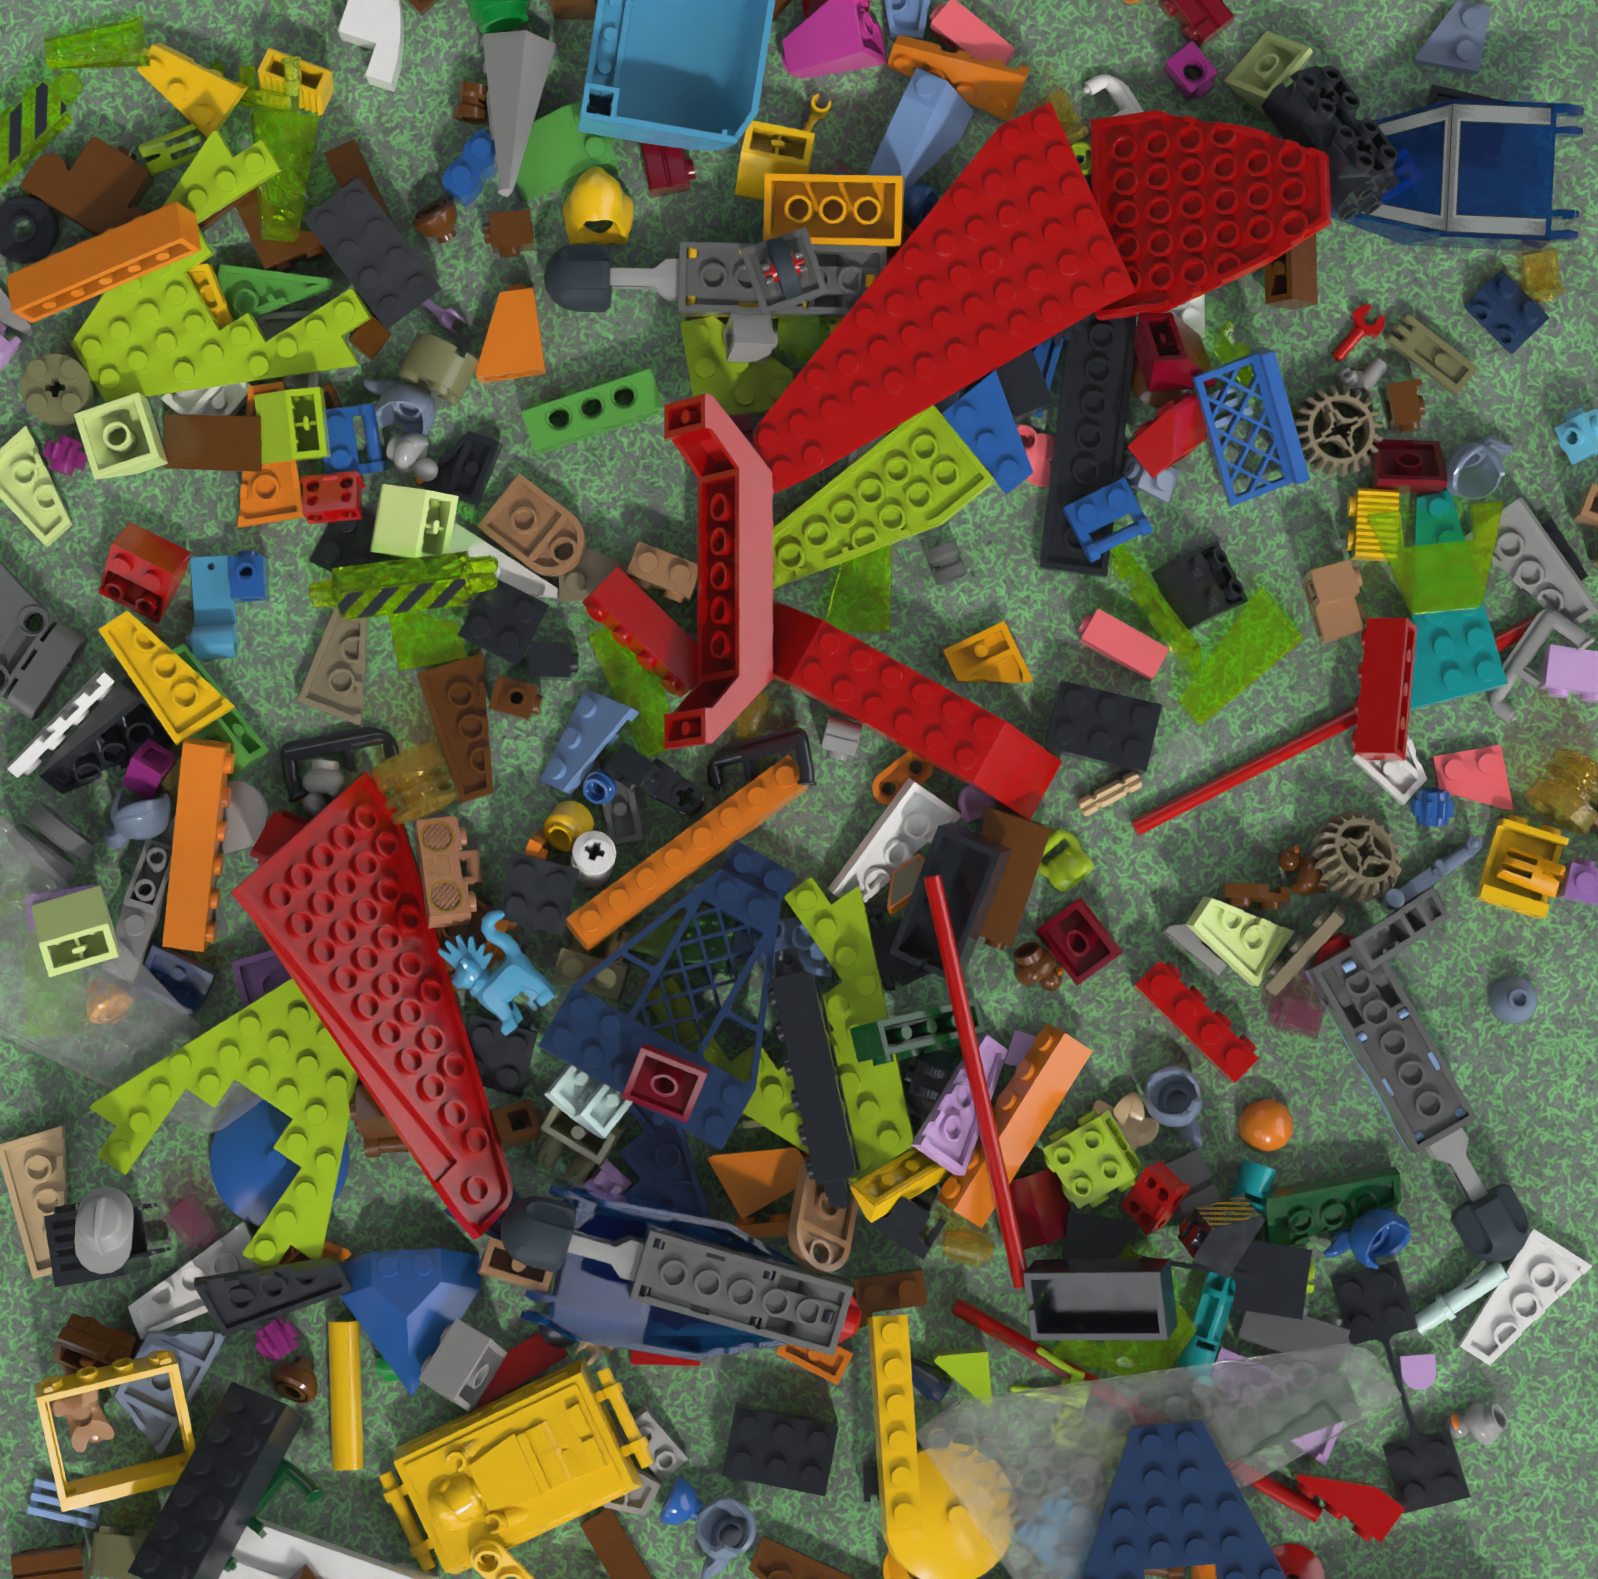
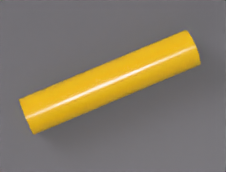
(345, 1395)

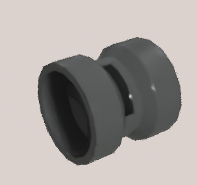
(945, 561)

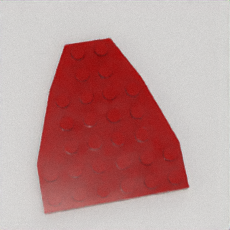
(1200, 203)

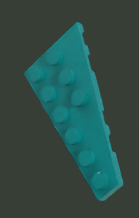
(1456, 647)

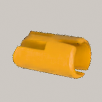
(1531, 872)

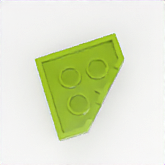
(735, 385)

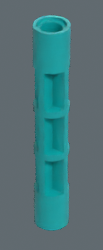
(1218, 1291)

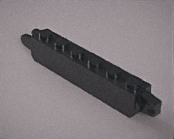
(815, 1077)

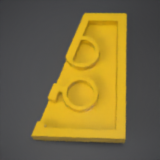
(194, 90)

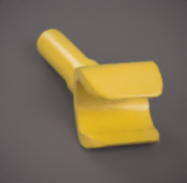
(816, 113)

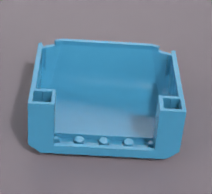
(676, 71)

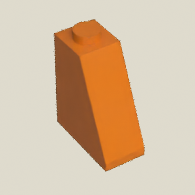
(513, 338)
(757, 1176)

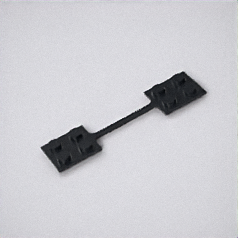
(496, 619)
(536, 897)
(1267, 1278)
(1423, 1465)

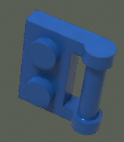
(343, 440)
(1101, 510)

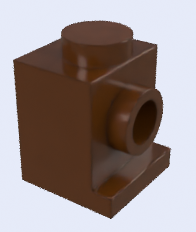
(1404, 405)
(502, 703)
(517, 1113)

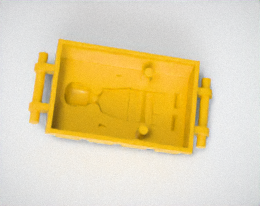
(516, 1466)

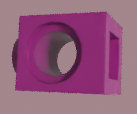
(1190, 57)
(148, 769)

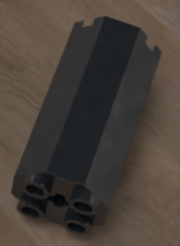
(1321, 114)

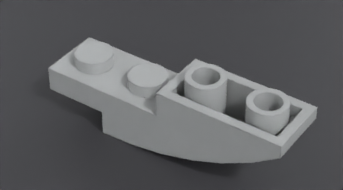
(145, 899)

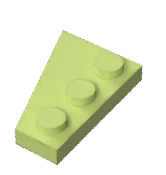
(30, 489)

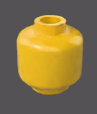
(566, 824)

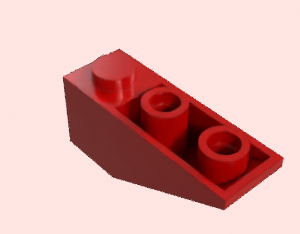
(1358, 1501)

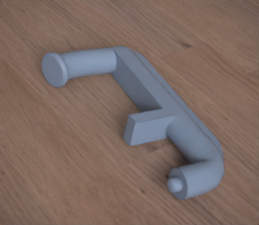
(1396, 898)

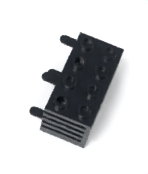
(63, 1258)

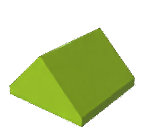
(967, 1367)

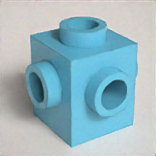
(1579, 435)

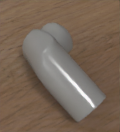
(1364, 379)

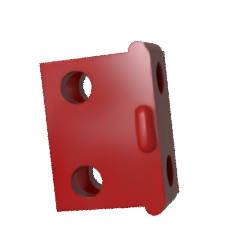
(332, 497)
(1155, 1197)

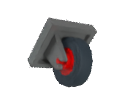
(784, 271)

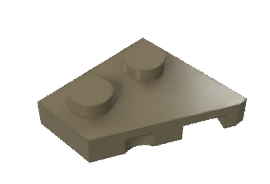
(586, 575)

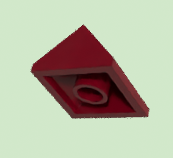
(1408, 466)
(1079, 941)
(665, 1083)
(1040, 1207)

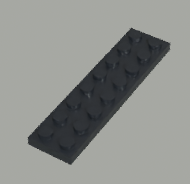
(1087, 437)

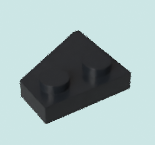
(466, 468)

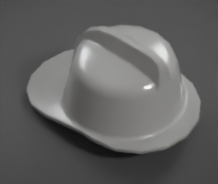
(104, 1230)

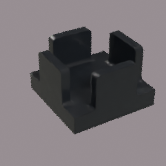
(905, 1225)

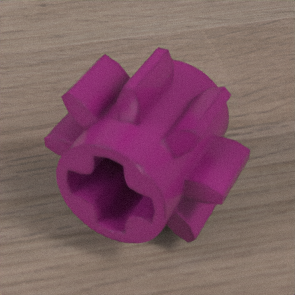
(65, 455)

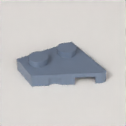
(1457, 40)

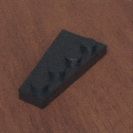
(261, 1294)

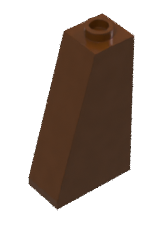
(1028, 845)

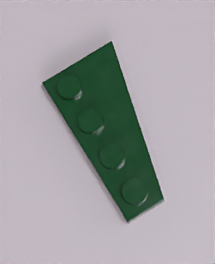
(1325, 1205)

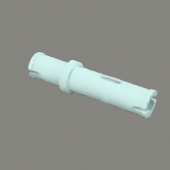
(1460, 1297)

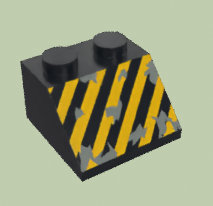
(1221, 1233)

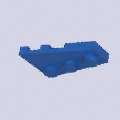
(990, 432)

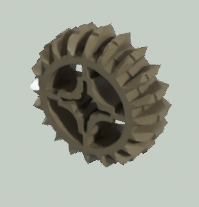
(1342, 442)
(1346, 860)

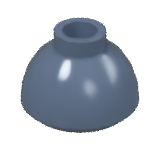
(1513, 999)

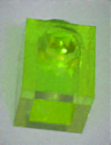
(800, 336)

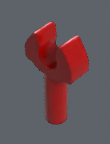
(1359, 331)

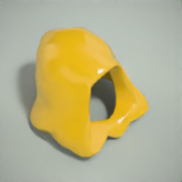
(597, 198)

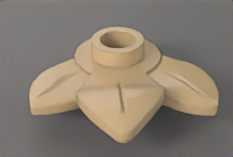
(1130, 1119)

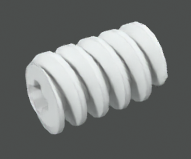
(593, 844)

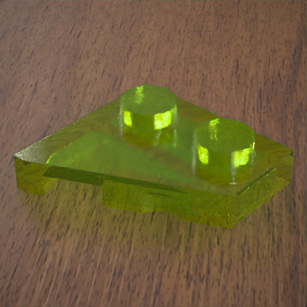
(425, 640)

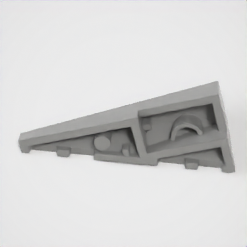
(515, 77)

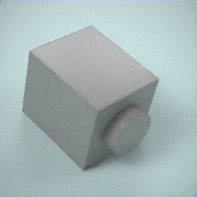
(749, 338)

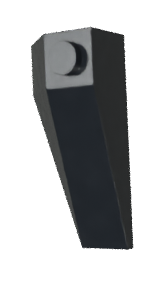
(105, 739)

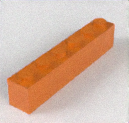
(103, 262)
(197, 844)
(1019, 1118)

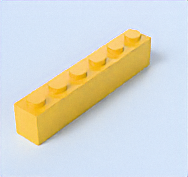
(894, 1424)

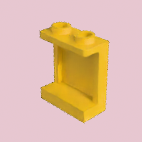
(1517, 834)

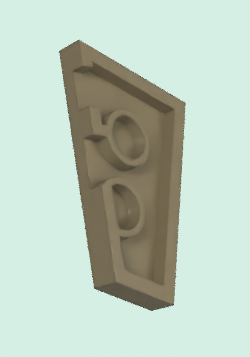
(338, 670)

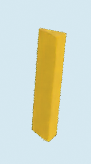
(903, 1176)

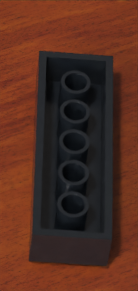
(218, 1488)

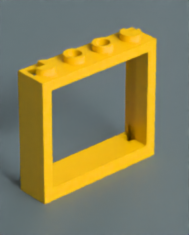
(125, 1480)

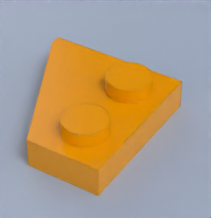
(988, 658)

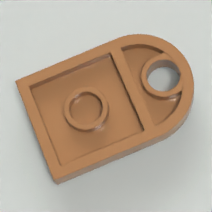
(533, 527)
(819, 1226)

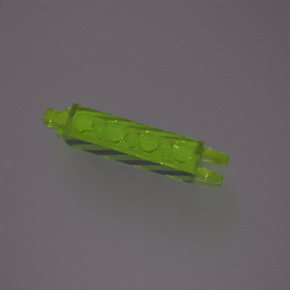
(35, 122)
(405, 585)

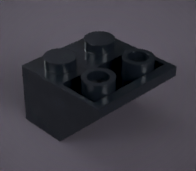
(1200, 585)

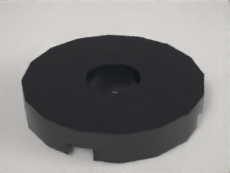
(43, 233)

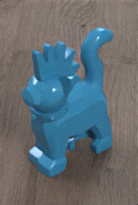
(498, 988)

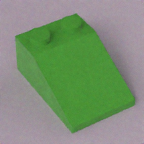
(560, 153)

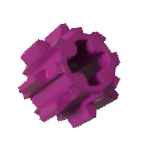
(276, 1339)

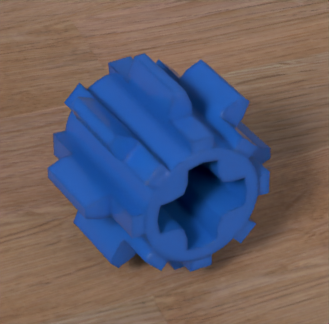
(1432, 806)

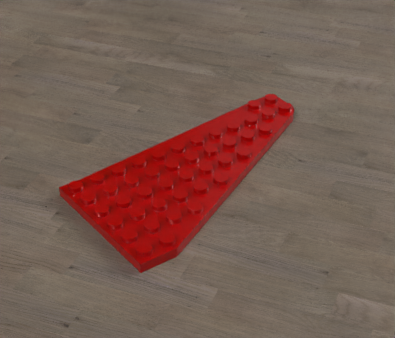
(977, 283)
(356, 940)

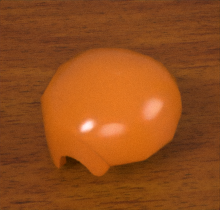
(1265, 1125)

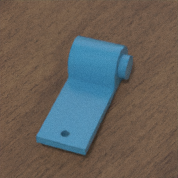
(214, 610)

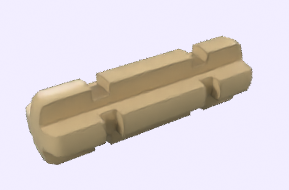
(1109, 793)

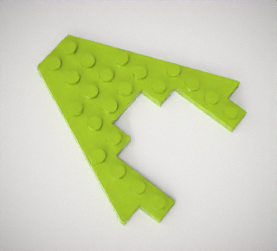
(159, 331)
(287, 1060)
(871, 1092)

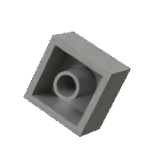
(462, 1365)

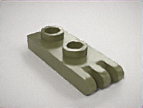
(1431, 354)

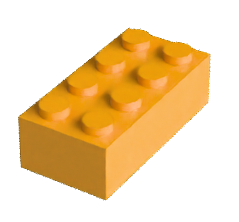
(836, 208)

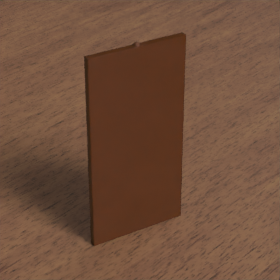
(213, 442)

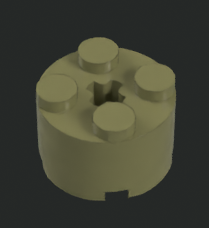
(438, 367)
(44, 377)
(115, 1551)

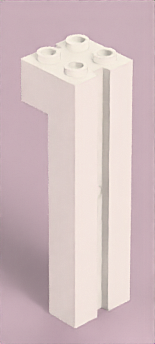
(287, 1550)

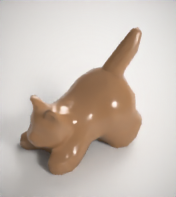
(83, 1416)

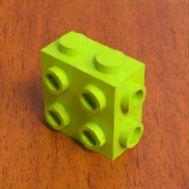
(1092, 1159)

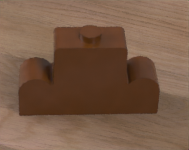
(98, 189)

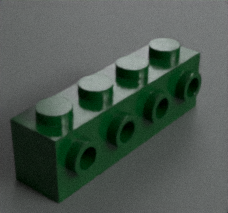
(909, 1032)

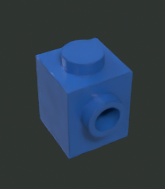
(249, 577)

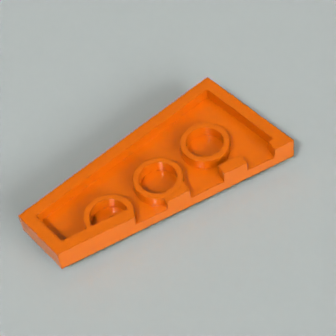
(978, 82)
(275, 491)

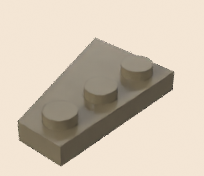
(1306, 946)

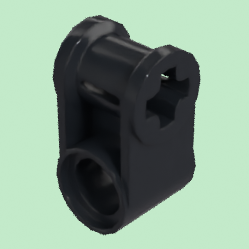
(673, 786)

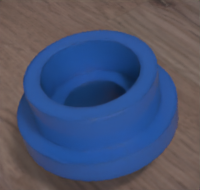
(594, 792)

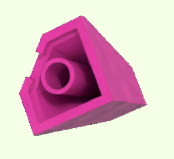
(834, 41)

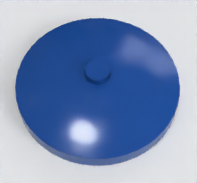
(249, 1169)

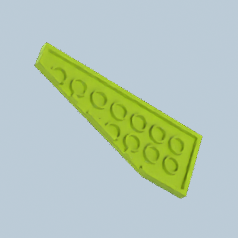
(889, 494)

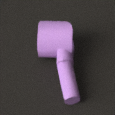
(446, 317)

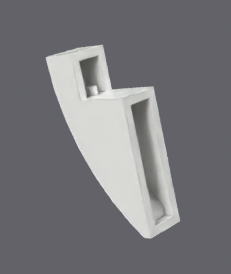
(379, 28)

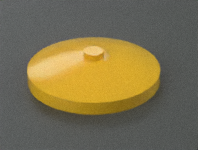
(950, 1540)

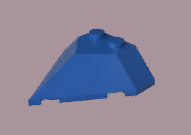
(409, 1300)

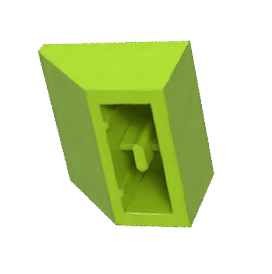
(293, 425)

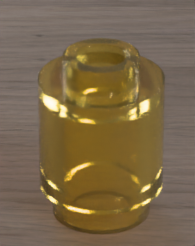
(752, 719)
(968, 1247)

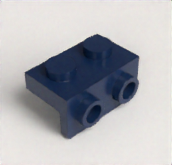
(1506, 312)
(181, 975)

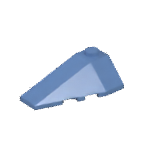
(922, 129)

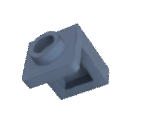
(1158, 487)

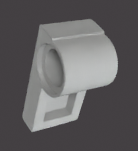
(841, 738)
(663, 1449)

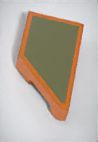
(903, 883)

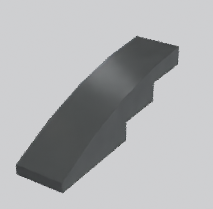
(1399, 929)

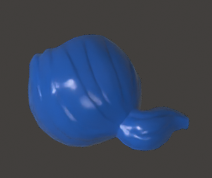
(1392, 1237)

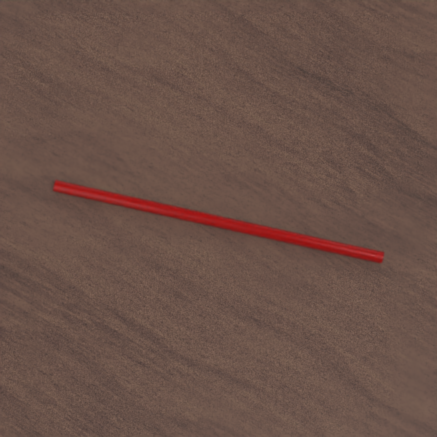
(1279, 754)

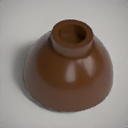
(437, 220)
(296, 1381)

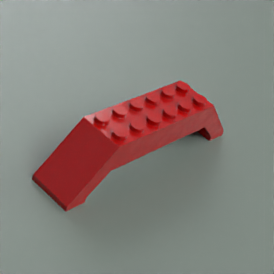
(732, 570)
(911, 710)

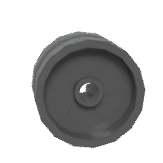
(55, 837)

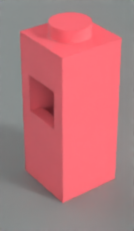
(966, 32)
(1122, 644)

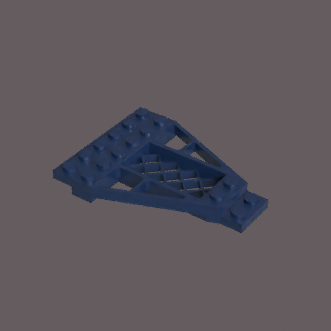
(608, 1041)

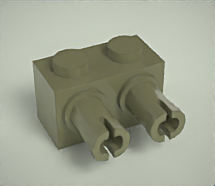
(576, 963)
(591, 1149)

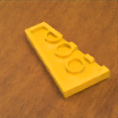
(169, 685)

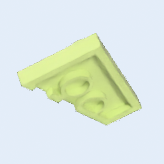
(1239, 938)

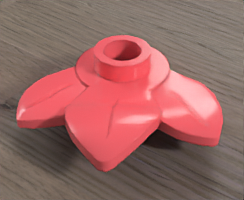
(1039, 451)

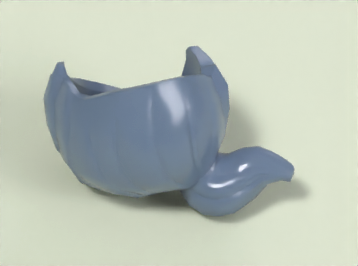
(399, 401)
(1476, 467)
(136, 819)
(1181, 1106)
(725, 1544)

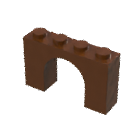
(282, 255)

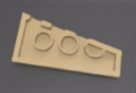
(35, 1183)

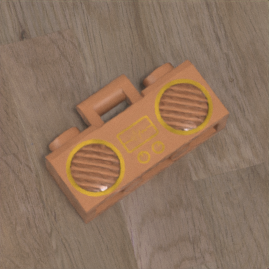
(439, 857)

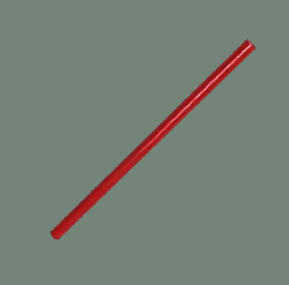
(976, 1078)
(1028, 1348)

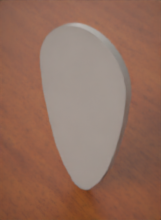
(245, 818)

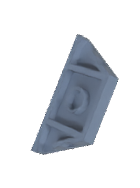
(151, 1398)

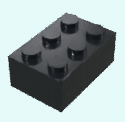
(1102, 727)
(780, 1449)

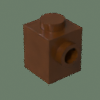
(509, 232)

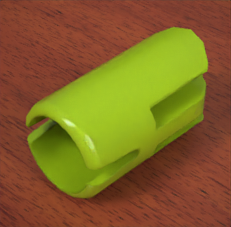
(158, 145)

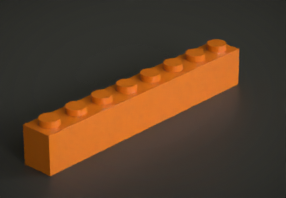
(686, 854)

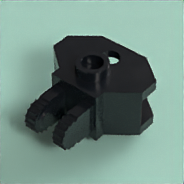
(927, 1080)

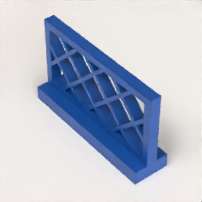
(1278, 418)

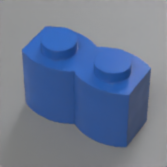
(467, 174)

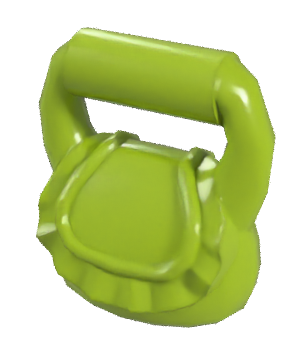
(1068, 866)

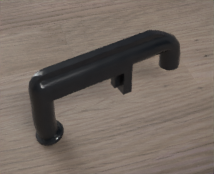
(330, 744)
(759, 747)

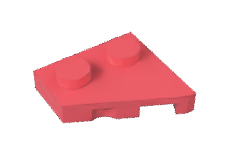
(1475, 775)

